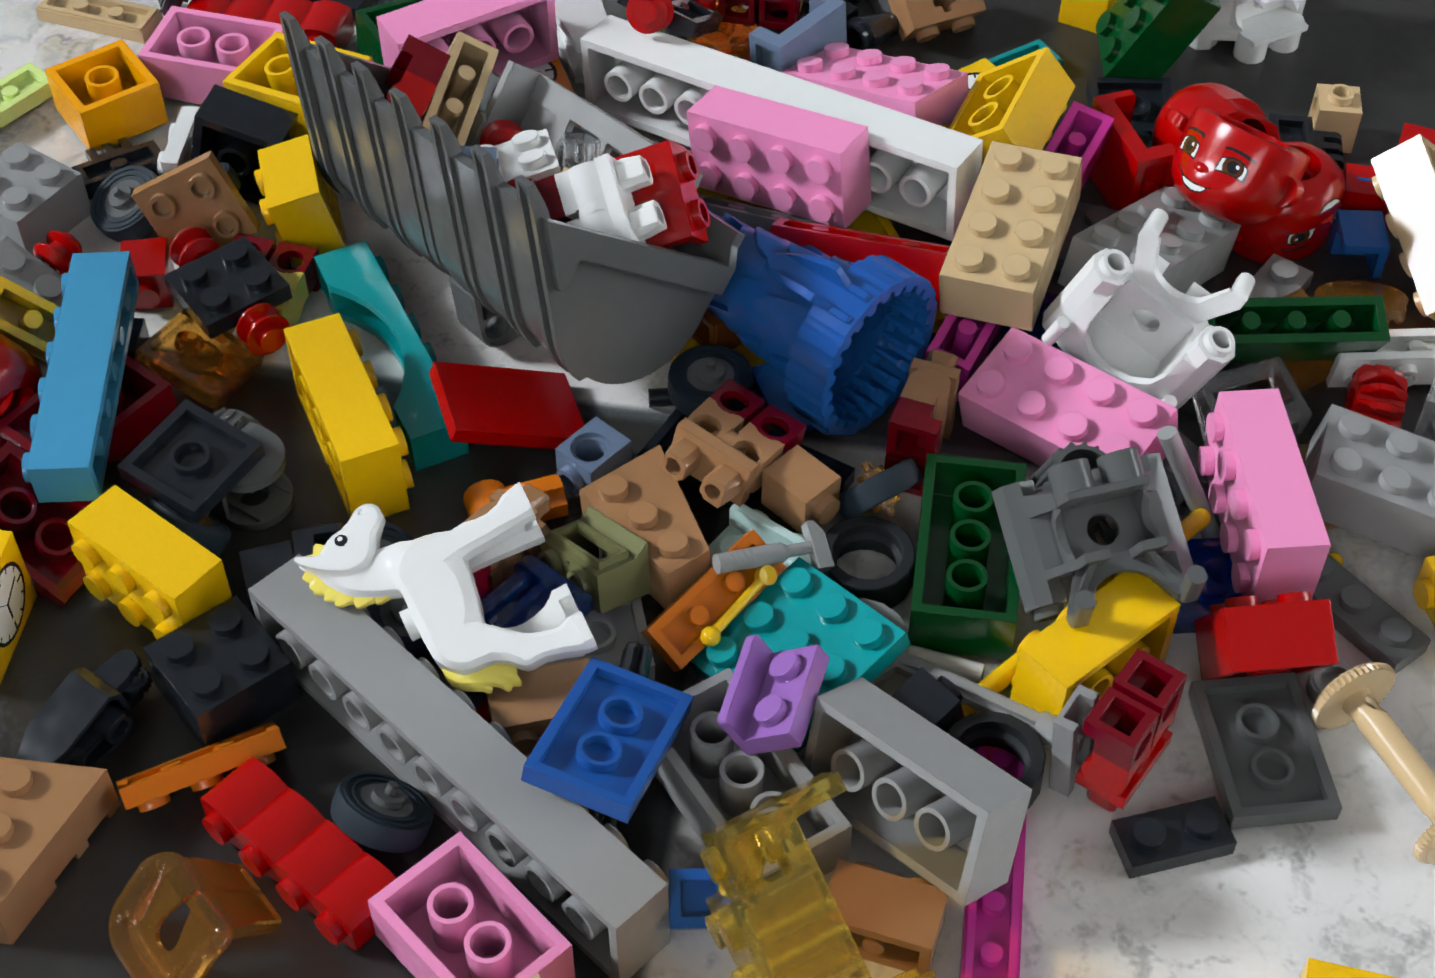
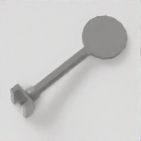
(1059, 732)

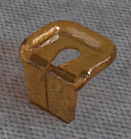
(221, 904)

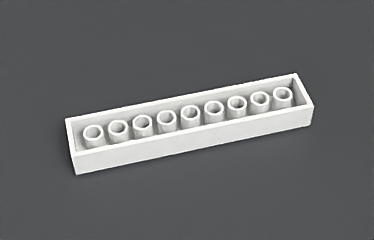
(650, 81)

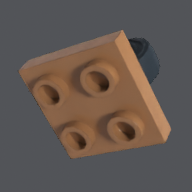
(197, 196)

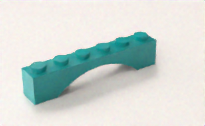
(360, 291)

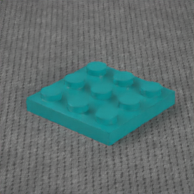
(807, 611)

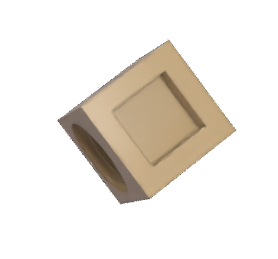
(1337, 110)

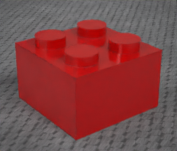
(1266, 638)

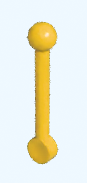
(763, 577)

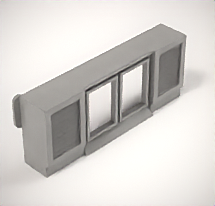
(542, 103)

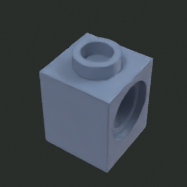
(591, 454)

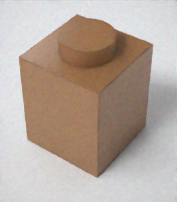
(800, 489)

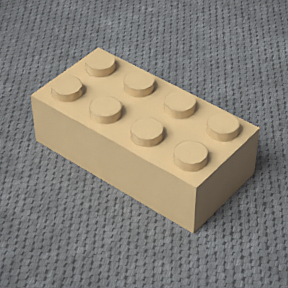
(1010, 236)

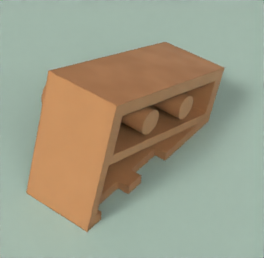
(656, 511)
(43, 825)

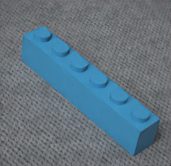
(82, 378)

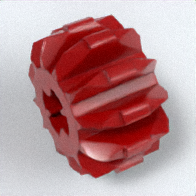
(1377, 393)

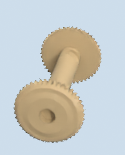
(1356, 698)

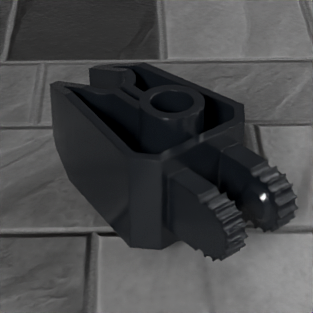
(88, 713)

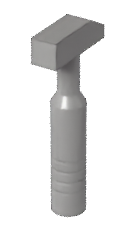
(747, 558)

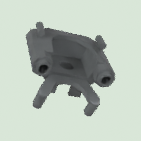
(1051, 541)

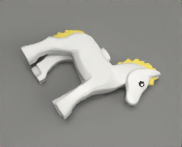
(442, 594)

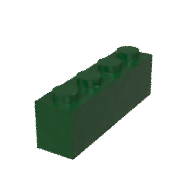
(1306, 327)

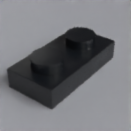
(1172, 837)

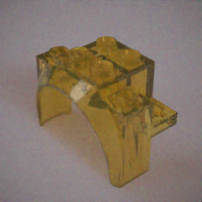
(789, 918)

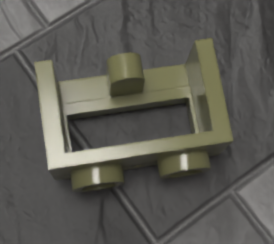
(611, 580)

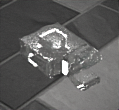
(572, 151)

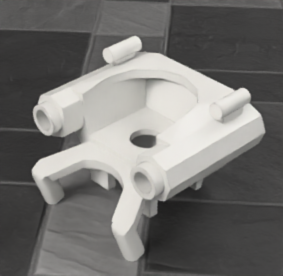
(1255, 27)
(1142, 327)

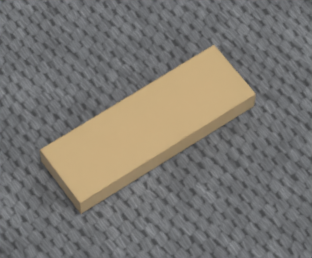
(105, 17)

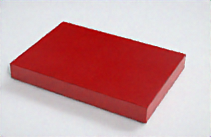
(505, 405)

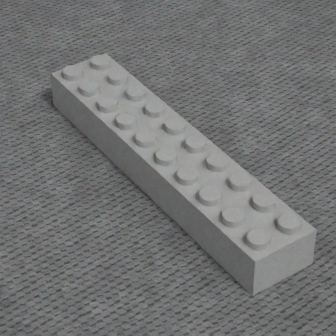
(469, 774)

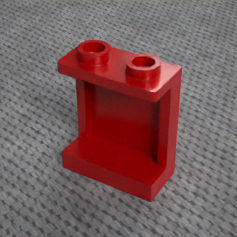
(1127, 167)
(675, 191)

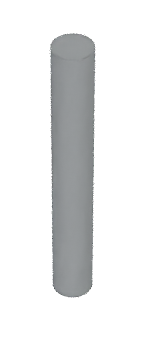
(1186, 476)

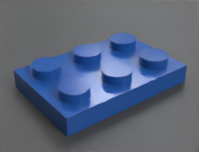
(607, 739)

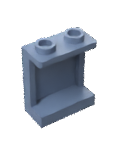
(805, 38)

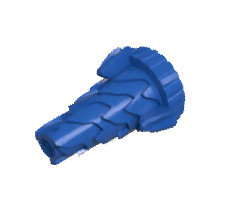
(827, 327)

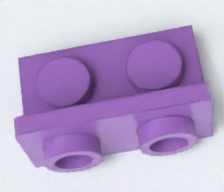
(772, 696)

